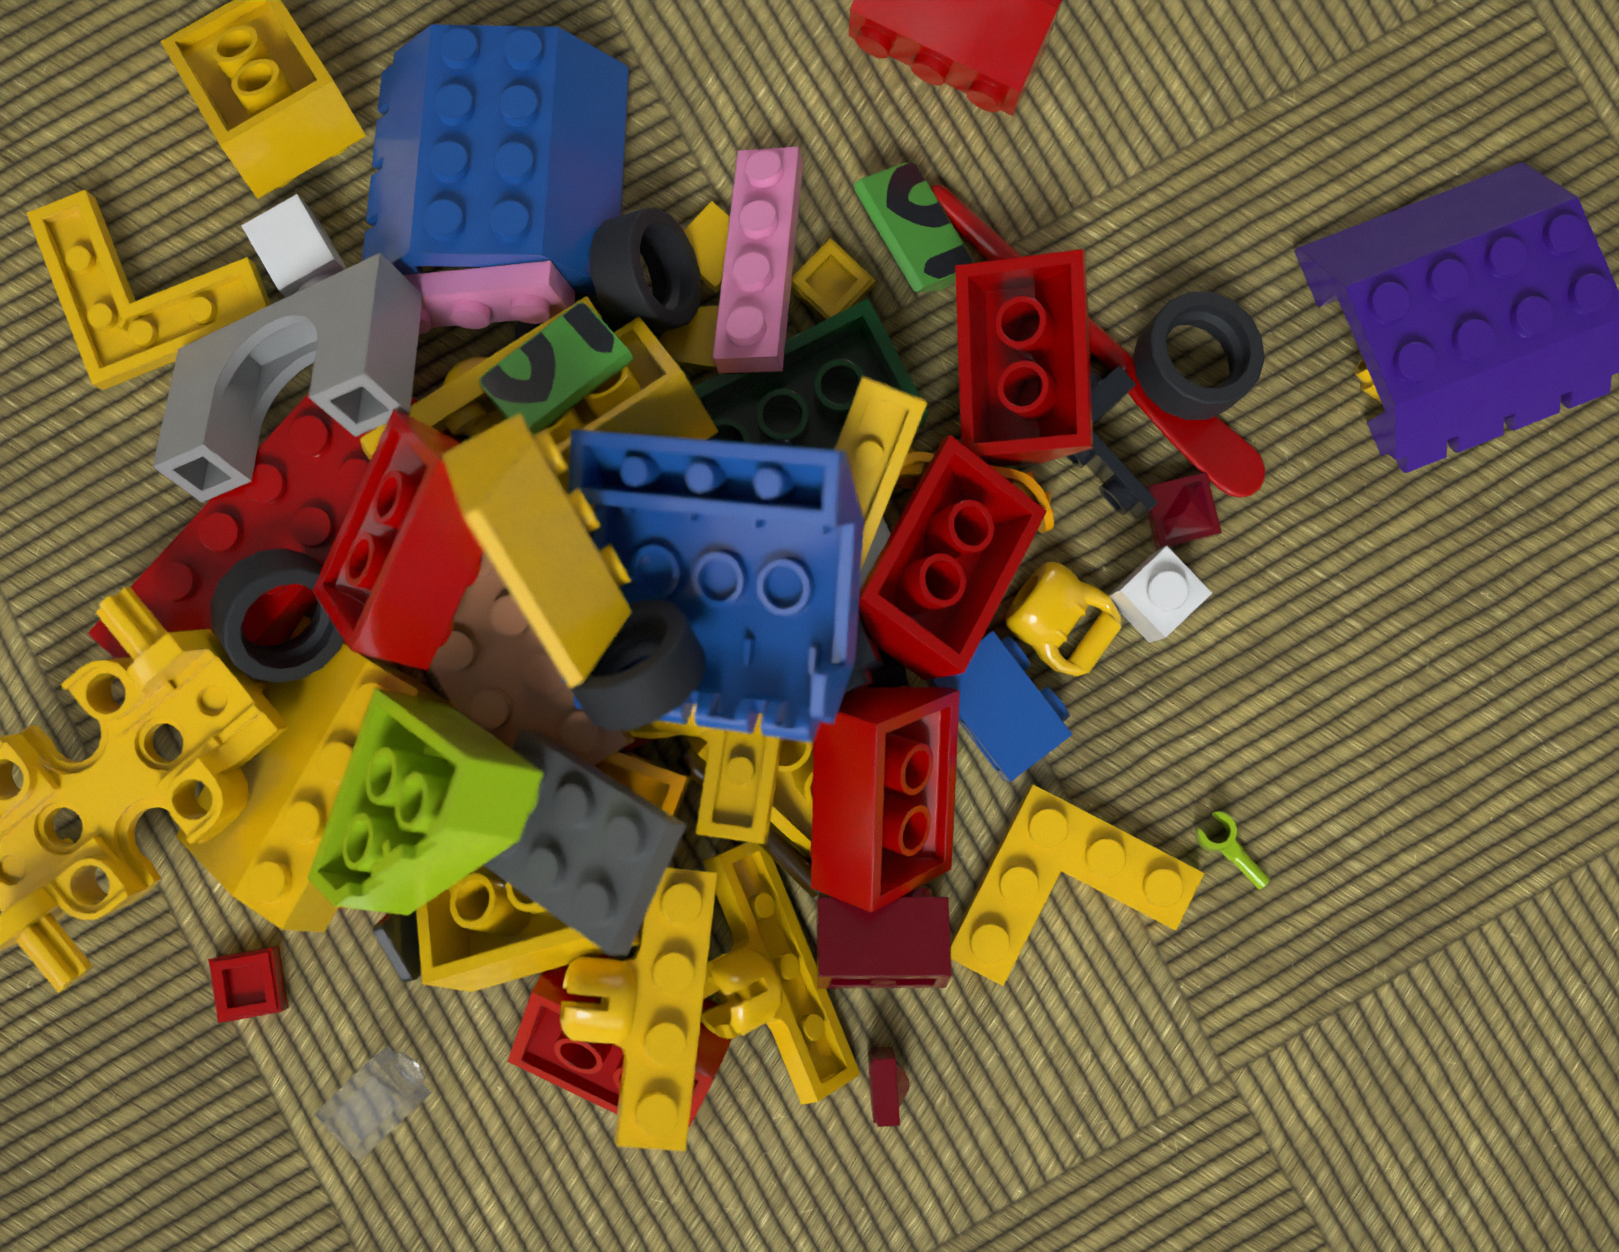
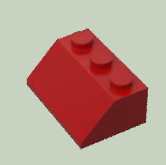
(968, 44)
(1024, 358)
(401, 550)
(947, 563)
(884, 794)
(593, 1068)

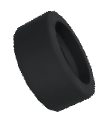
(620, 277)
(1224, 322)
(237, 592)
(653, 685)

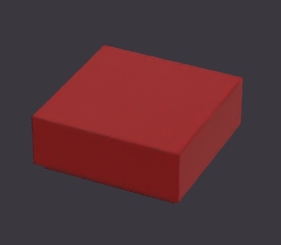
(248, 984)

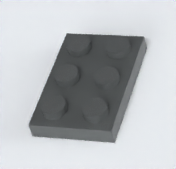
(588, 847)

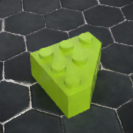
(419, 806)

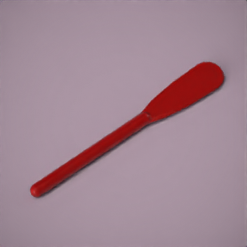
(1207, 444)

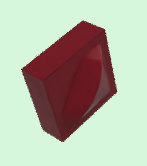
(1183, 511)
(887, 1086)

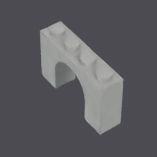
(363, 349)

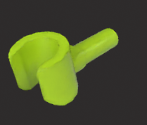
(1233, 850)

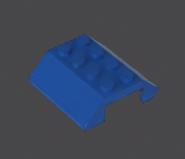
(497, 150)
(752, 552)

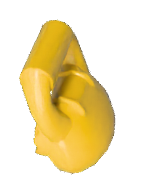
(1050, 609)

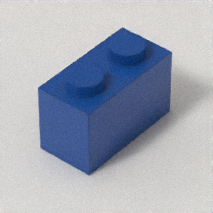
(1004, 708)

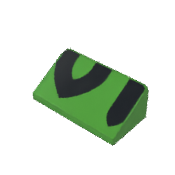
(913, 226)
(555, 368)

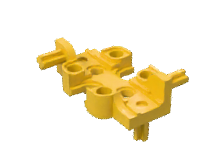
(168, 680)

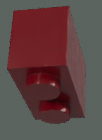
(889, 948)

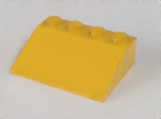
(293, 786)

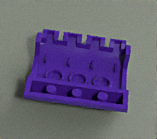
(1473, 311)

